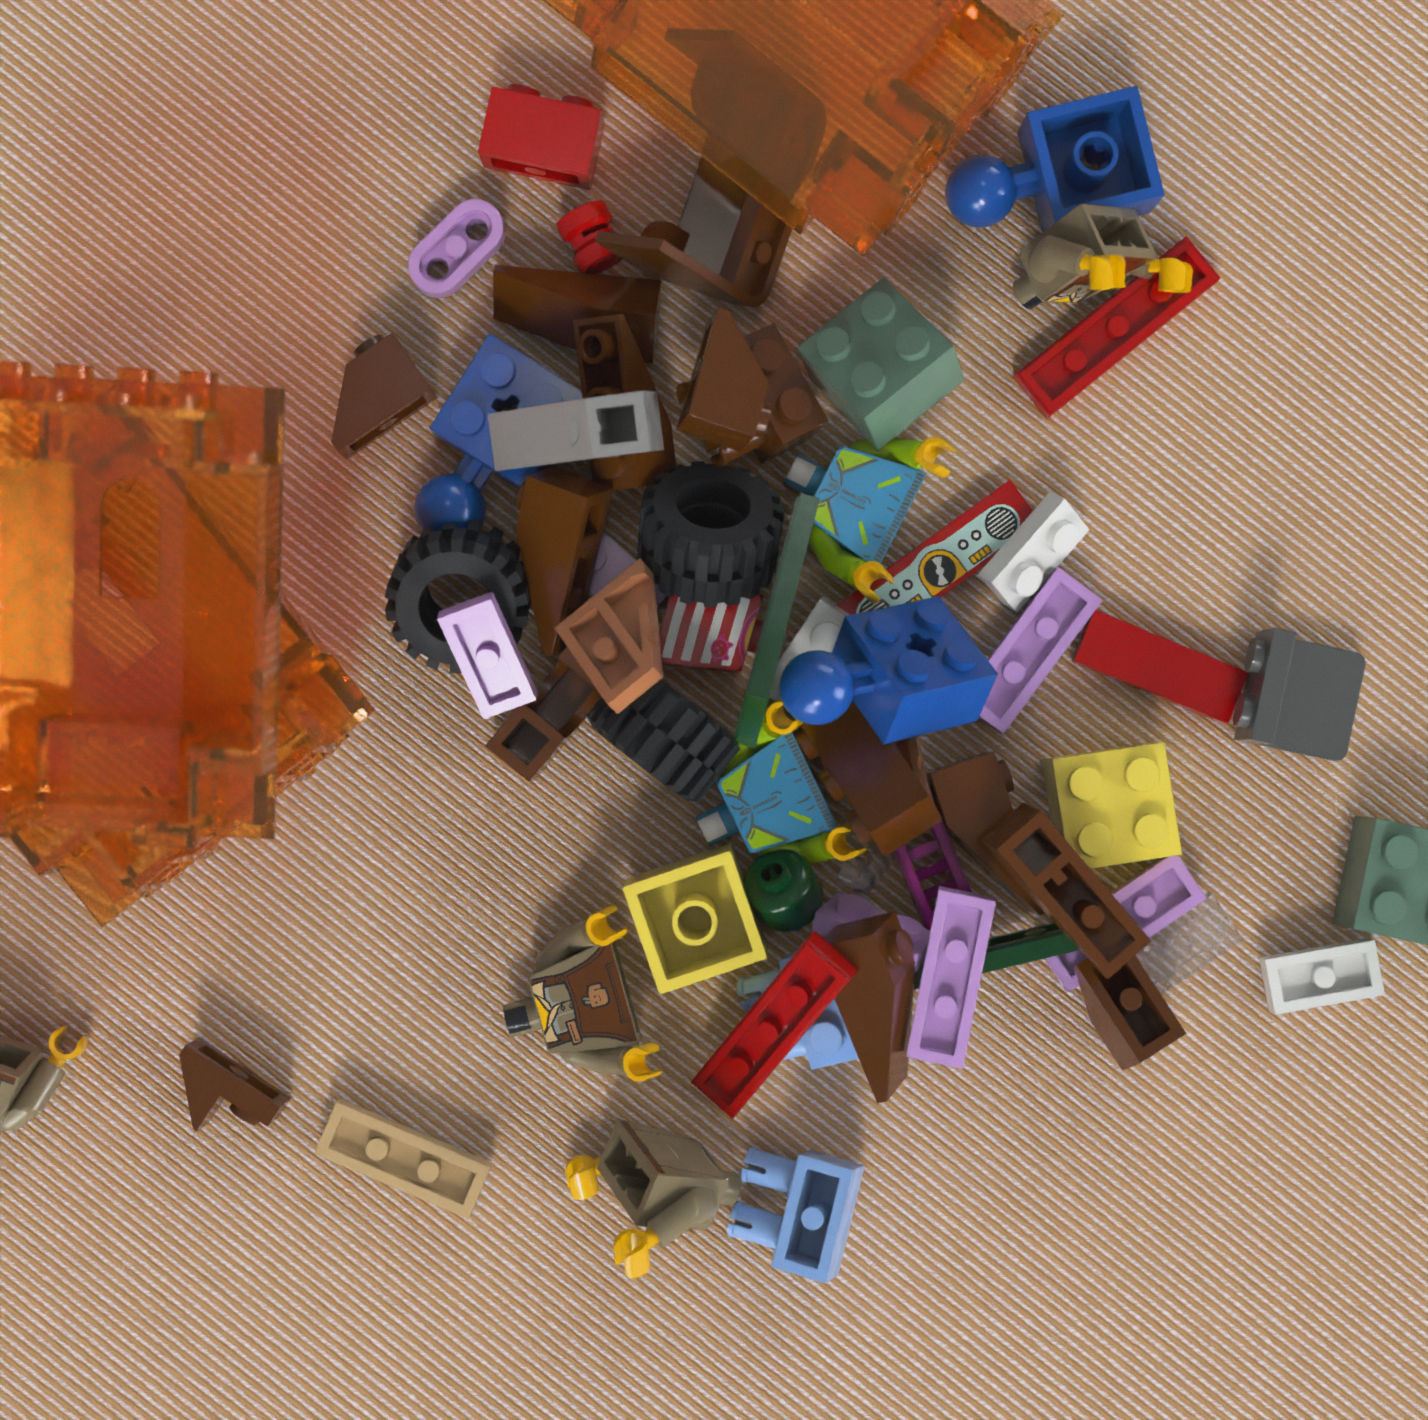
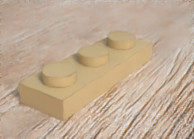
(403, 1158)

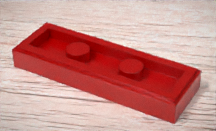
(1159, 667)

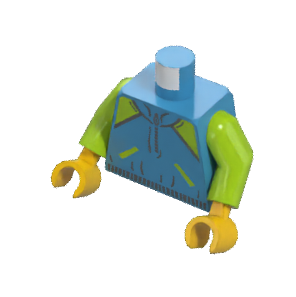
(864, 503)
(775, 799)

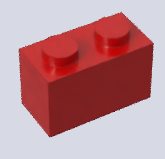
(541, 136)

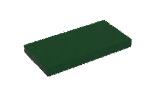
(776, 620)

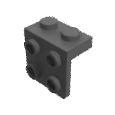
(1298, 695)

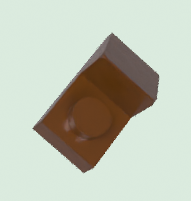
(214, 1076)

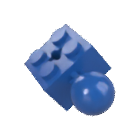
(1101, 128)
(492, 382)
(902, 668)

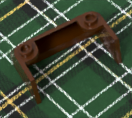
(720, 248)

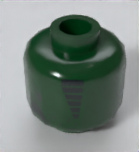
(783, 890)

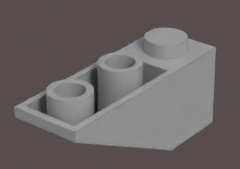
(576, 430)

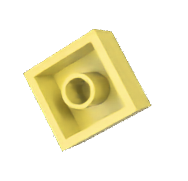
(1114, 804)
(695, 918)

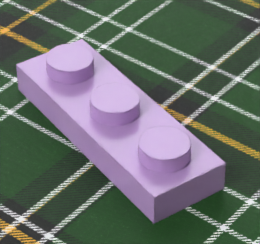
(1036, 645)
(1152, 900)
(951, 977)

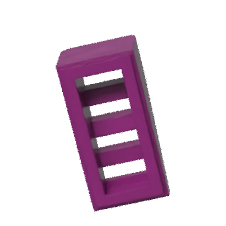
(912, 877)

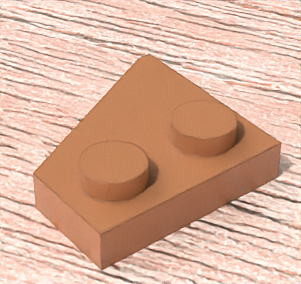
(618, 637)

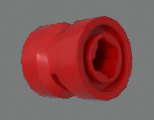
(580, 230)

